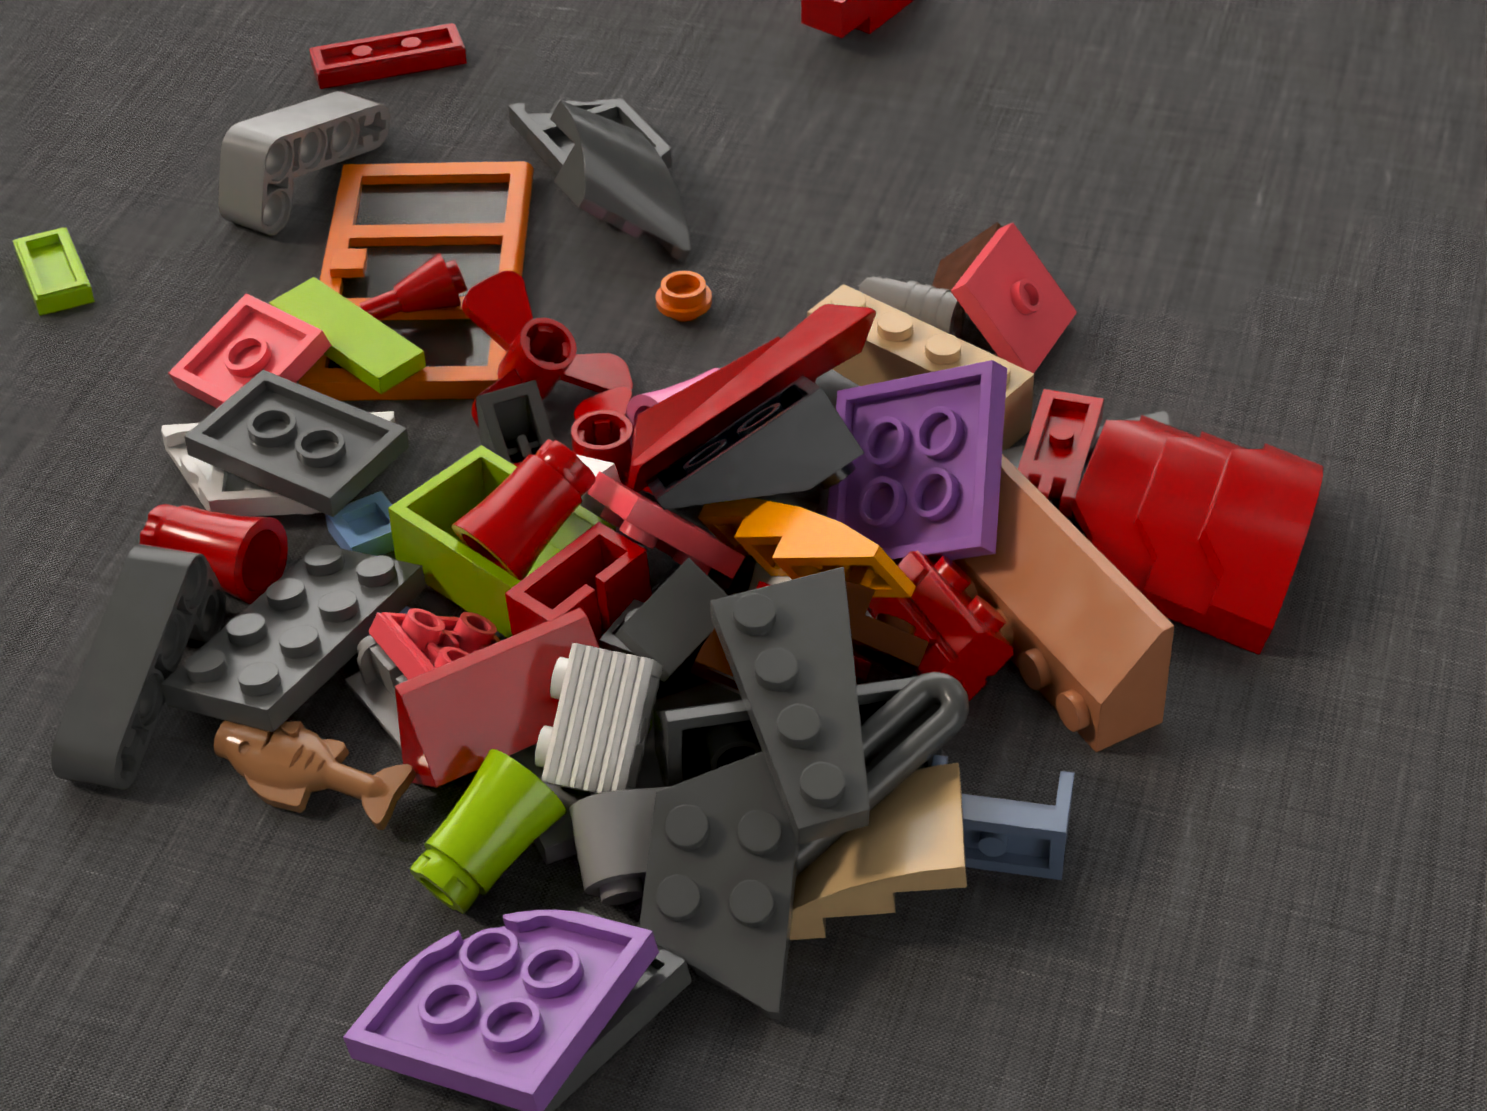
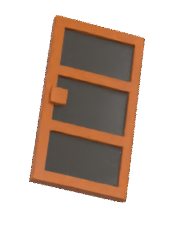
(394, 222)

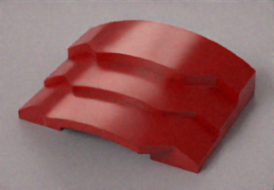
(1199, 523)

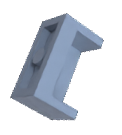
(1017, 834)

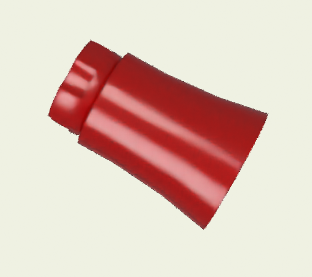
(526, 509)
(241, 550)

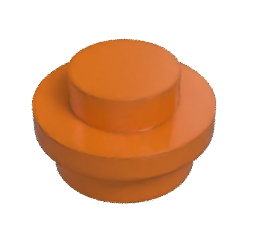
(683, 296)

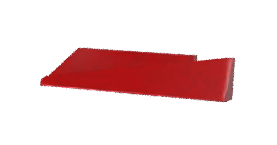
(714, 402)

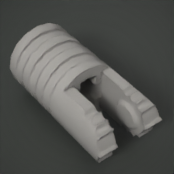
(921, 301)

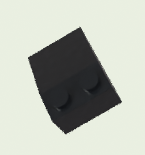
(771, 450)

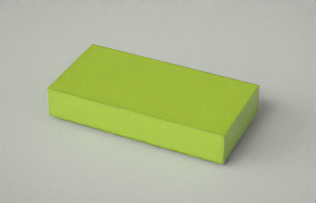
(53, 271)

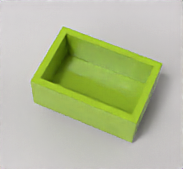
(425, 535)

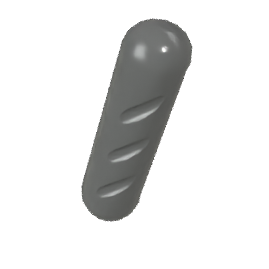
(902, 739)

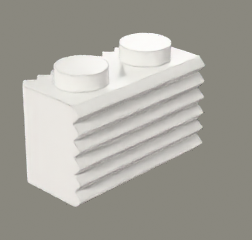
(598, 720)

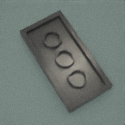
(292, 637)

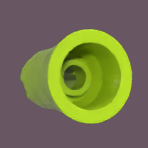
(486, 831)

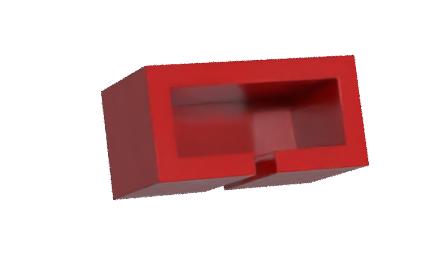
(593, 572)

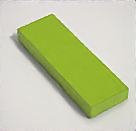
(357, 338)

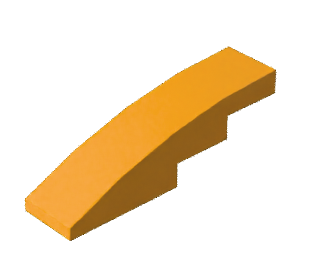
(803, 543)

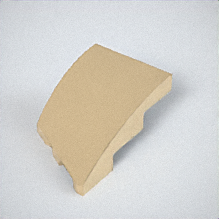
(907, 847)

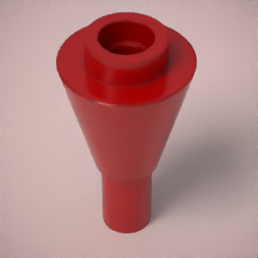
(427, 288)

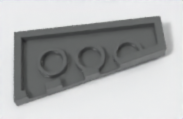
(800, 691)

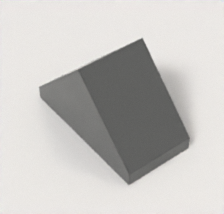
(513, 421)
(673, 620)

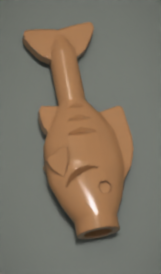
(295, 762)

